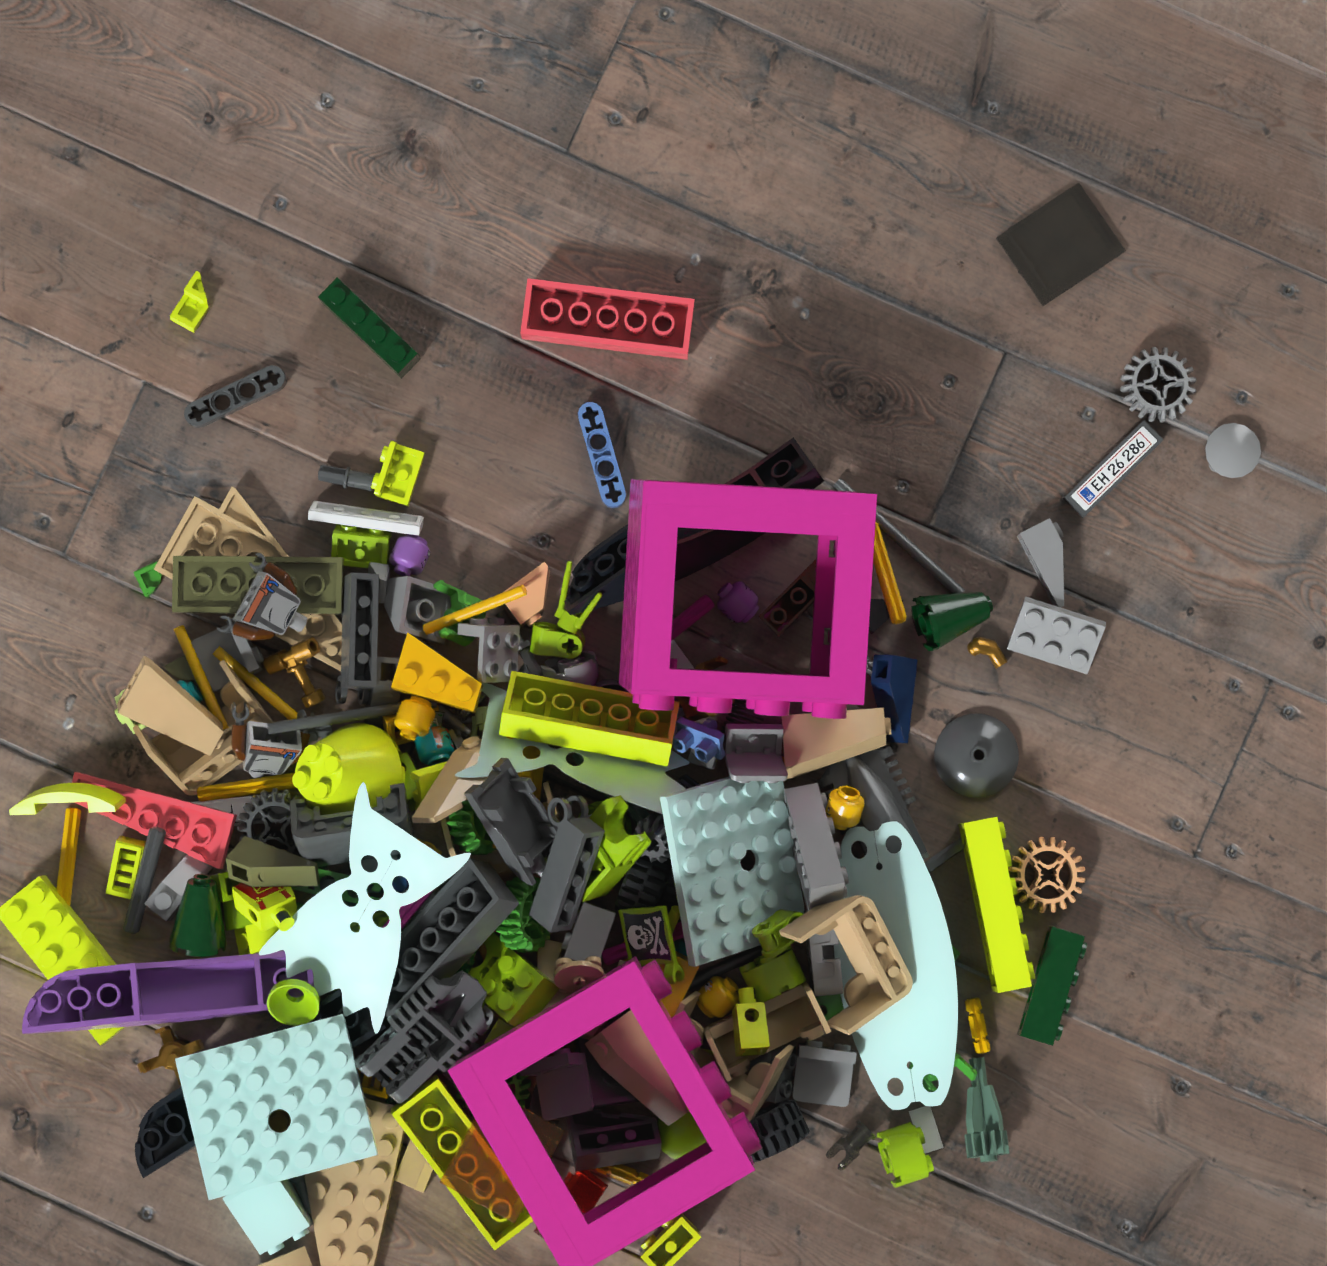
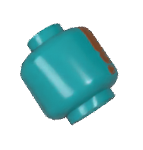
(435, 746)

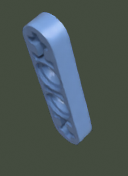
(604, 454)

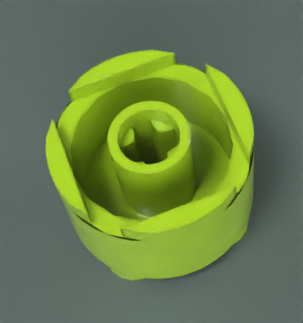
(773, 974)
(904, 1154)

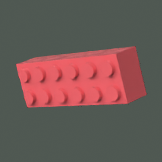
(607, 319)

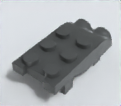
(514, 819)

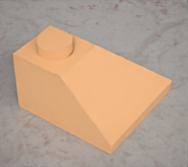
(528, 608)

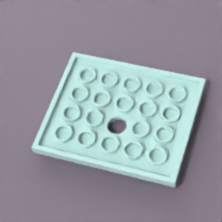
(706, 840)
(296, 1070)

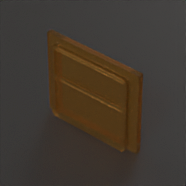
(480, 1175)

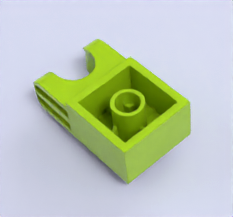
(617, 849)
(512, 983)

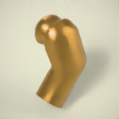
(987, 647)

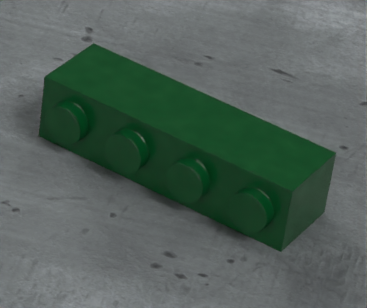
(369, 327)
(1051, 985)

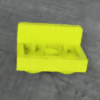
(398, 473)

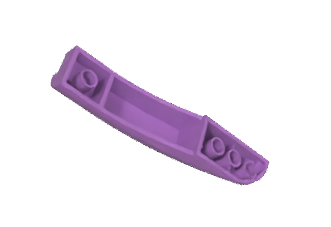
(157, 993)

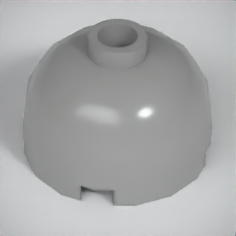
(578, 670)

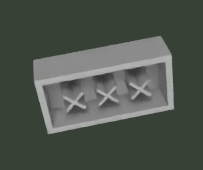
(814, 847)

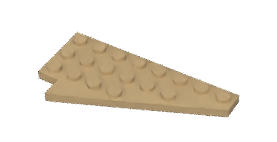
(240, 532)
(354, 1198)

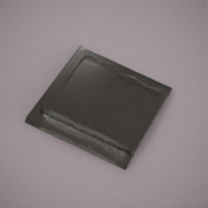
(1060, 244)

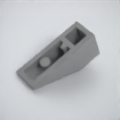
(1045, 552)
(169, 893)

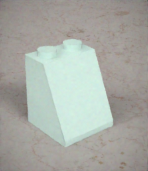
(270, 1215)

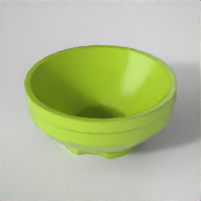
(291, 1009)

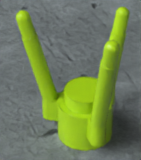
(572, 622)

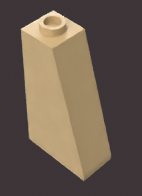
(168, 708)
(819, 742)

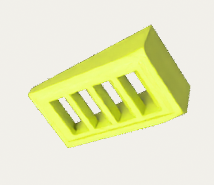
(131, 844)

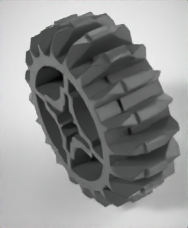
(268, 817)

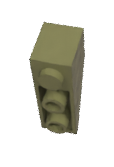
(268, 866)

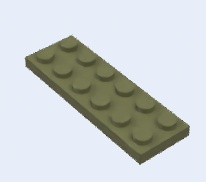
(222, 582)

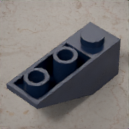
(893, 690)

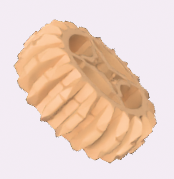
(1064, 856)

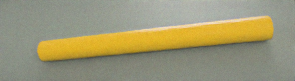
(475, 609)
(199, 674)
(256, 684)

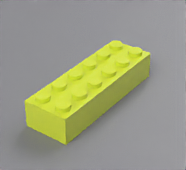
(586, 719)
(995, 904)
(54, 936)
(437, 1129)

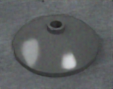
(956, 761)

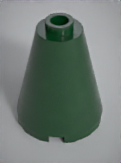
(948, 616)
(199, 919)

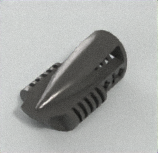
(880, 793)
(429, 1031)

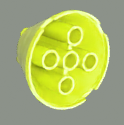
(339, 763)

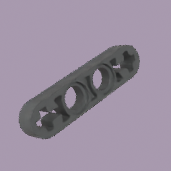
(233, 392)

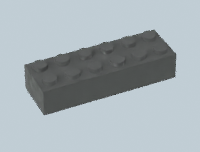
(450, 929)

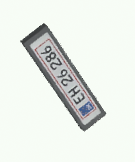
(1113, 469)

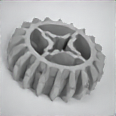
(1157, 372)

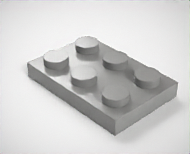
(1056, 635)

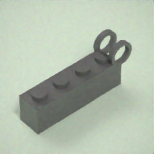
(359, 636)
(566, 866)

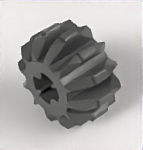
(656, 831)

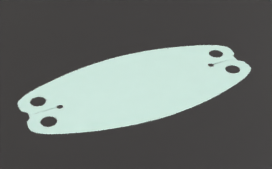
(925, 1021)

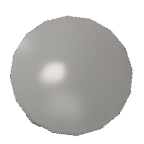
(1232, 450)

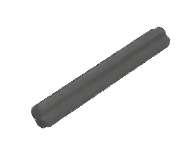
(144, 879)

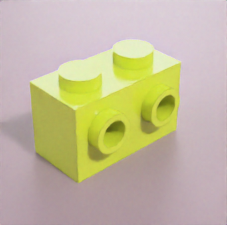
(671, 1243)

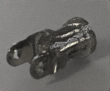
(852, 1144)

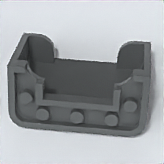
(327, 837)

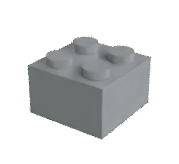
(589, 933)

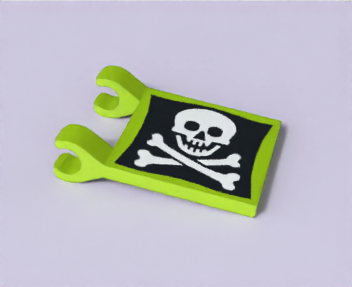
(650, 938)

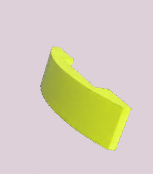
(97, 798)

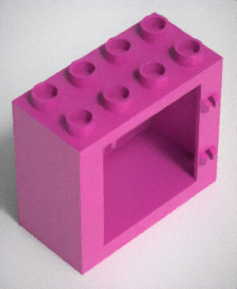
(840, 595)
(651, 1202)

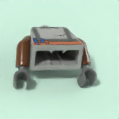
(267, 606)
(266, 752)

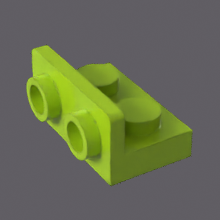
(360, 545)

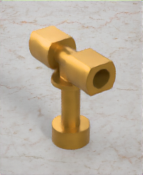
(293, 662)

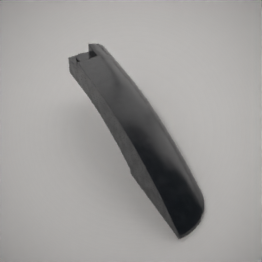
(697, 548)
(166, 1126)

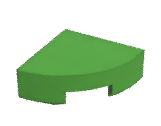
(148, 579)

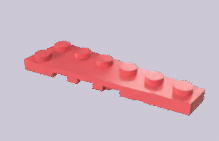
(188, 826)

